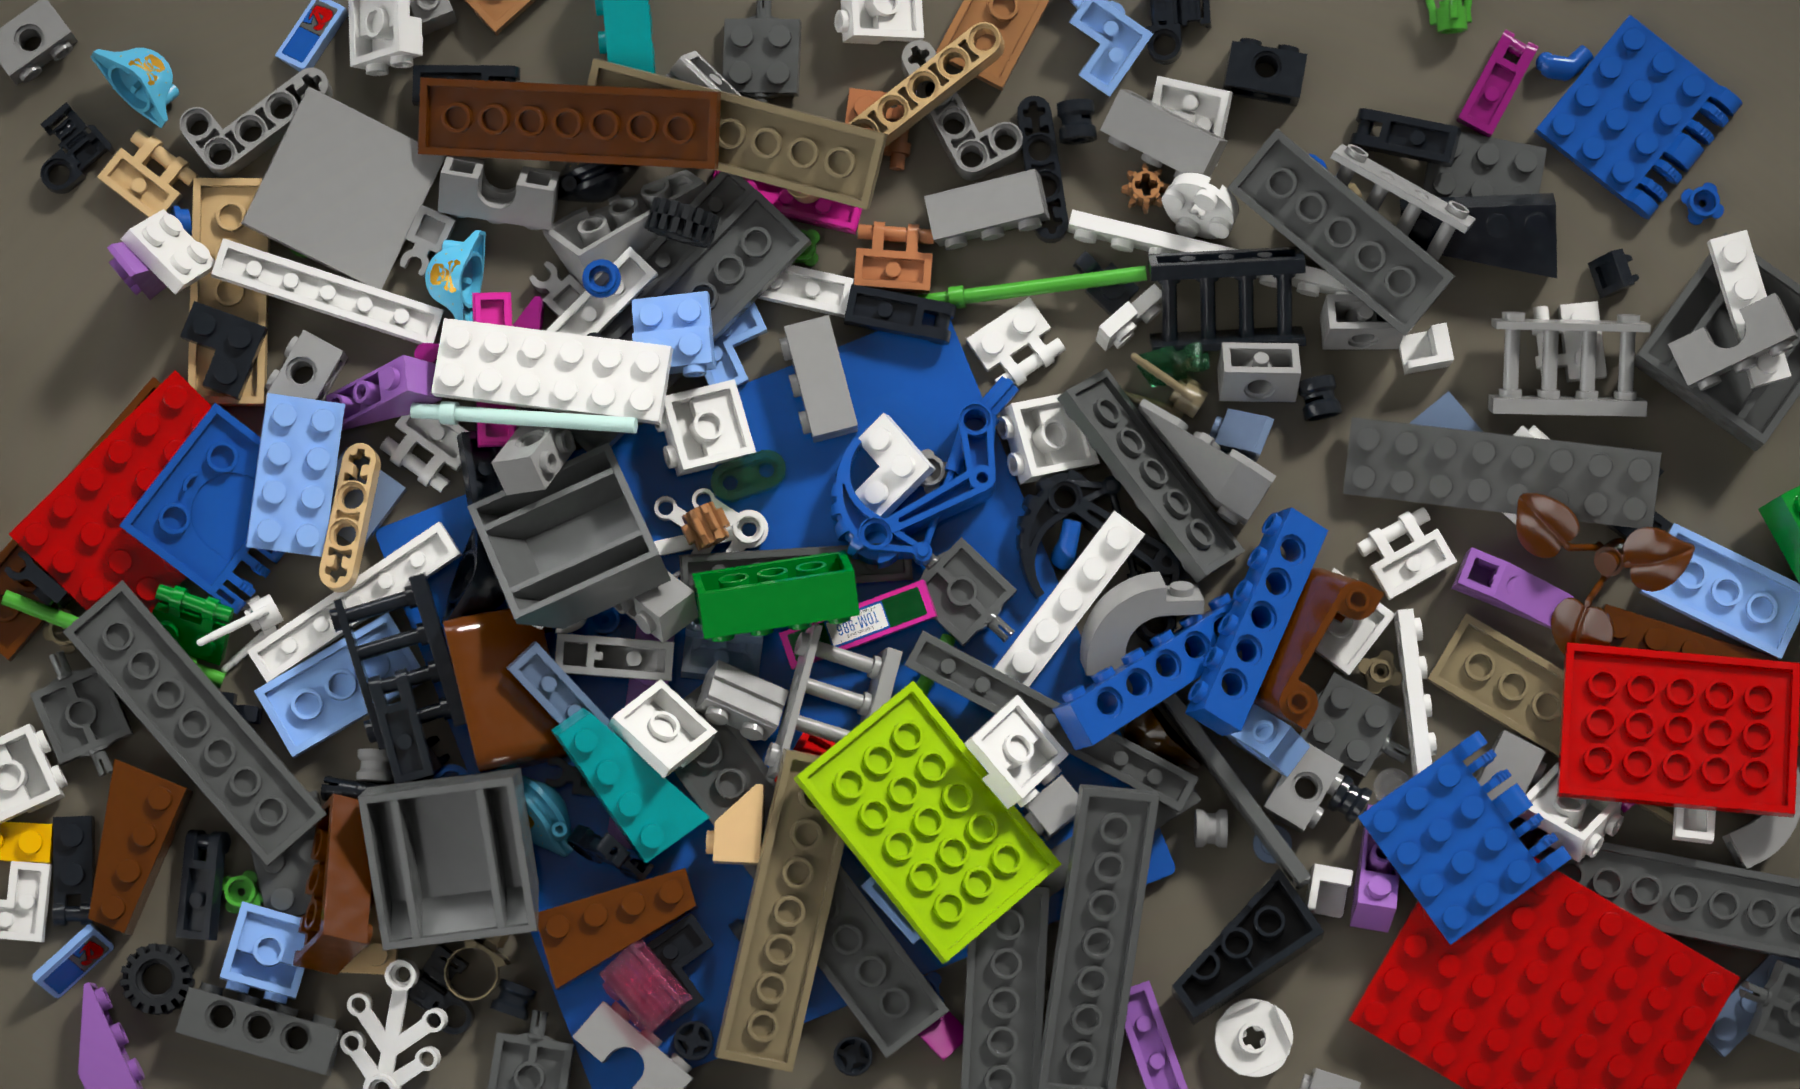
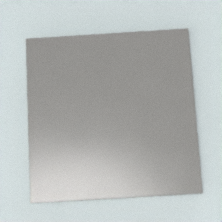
(342, 189)

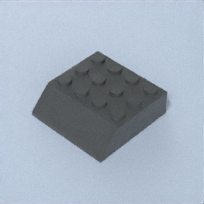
(1731, 404)
(570, 545)
(451, 859)

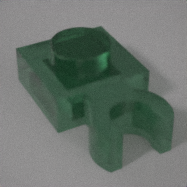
(1175, 362)

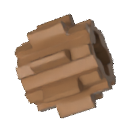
(1153, 183)
(705, 526)

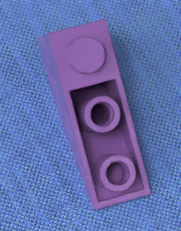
(134, 271)
(386, 392)
(1507, 587)
(1374, 888)
(102, 1049)

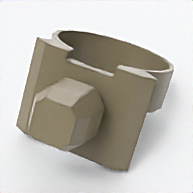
(490, 946)

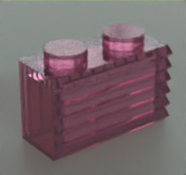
(644, 987)

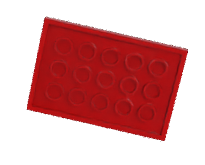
(77, 524)
(1679, 730)

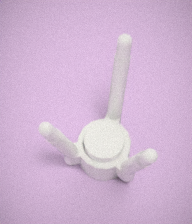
(261, 614)

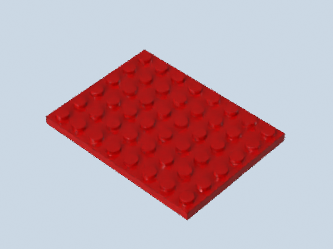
(1546, 996)

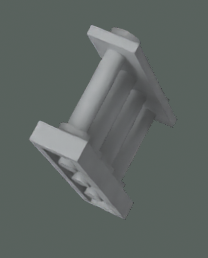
(1451, 214)
(1586, 398)
(880, 668)

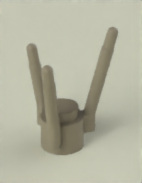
(1186, 394)

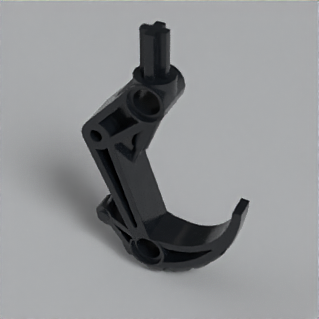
(1043, 513)

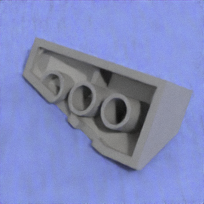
(616, 227)
(1227, 480)

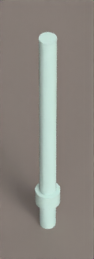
(451, 413)

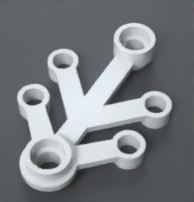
(736, 520)
(390, 1039)

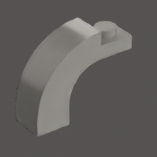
(1125, 609)
(1762, 836)

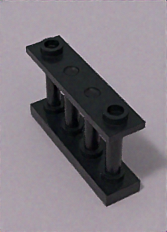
(1207, 269)
(427, 633)

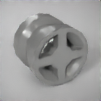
(374, 766)
(1210, 828)

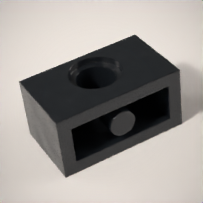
(1247, 83)

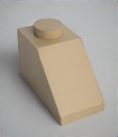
(739, 831)

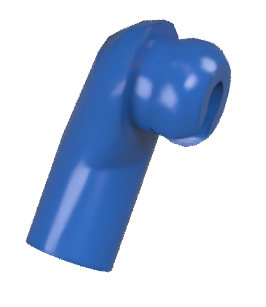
(1563, 67)
(1065, 550)

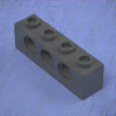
(198, 1022)

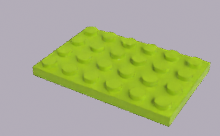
(927, 822)

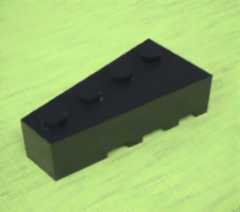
(1507, 232)
(1251, 947)

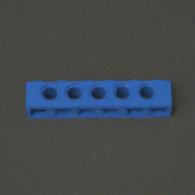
(1301, 542)
(1088, 725)

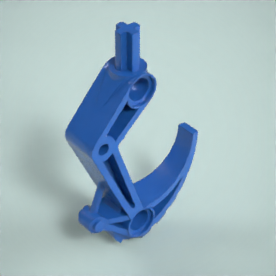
(956, 495)

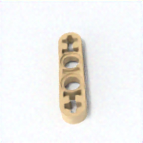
(345, 517)

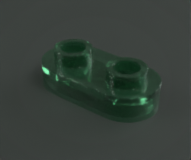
(747, 474)

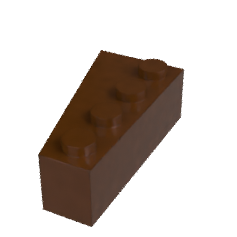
(135, 839)
(340, 891)
(600, 927)

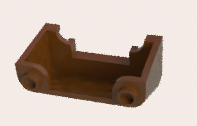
(1323, 599)
(501, 715)

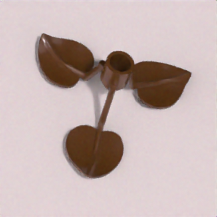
(1651, 553)

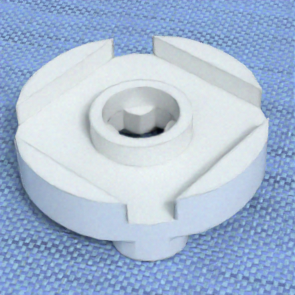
(1200, 207)
(1244, 1058)

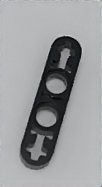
(1046, 168)

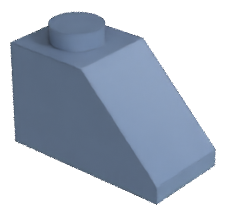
(1242, 432)

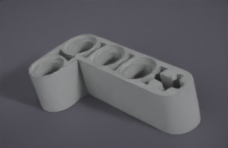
(260, 116)
(969, 139)

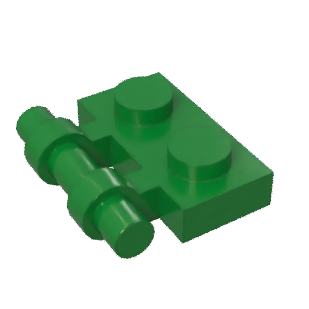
(189, 627)

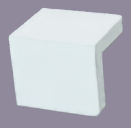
(1426, 350)
(1328, 890)

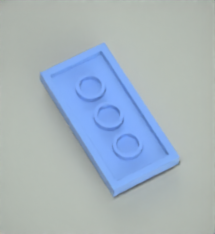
(295, 474)
(1733, 596)
(324, 692)

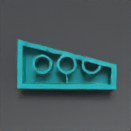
(627, 33)
(634, 794)

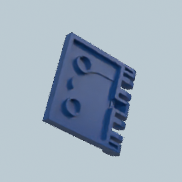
(1632, 112)
(202, 506)
(1457, 842)

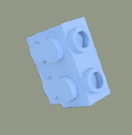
(678, 322)
(264, 954)

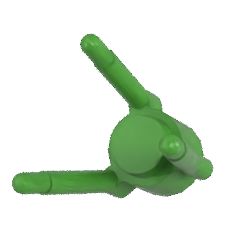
(1450, 16)

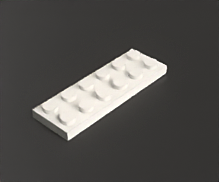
(552, 370)

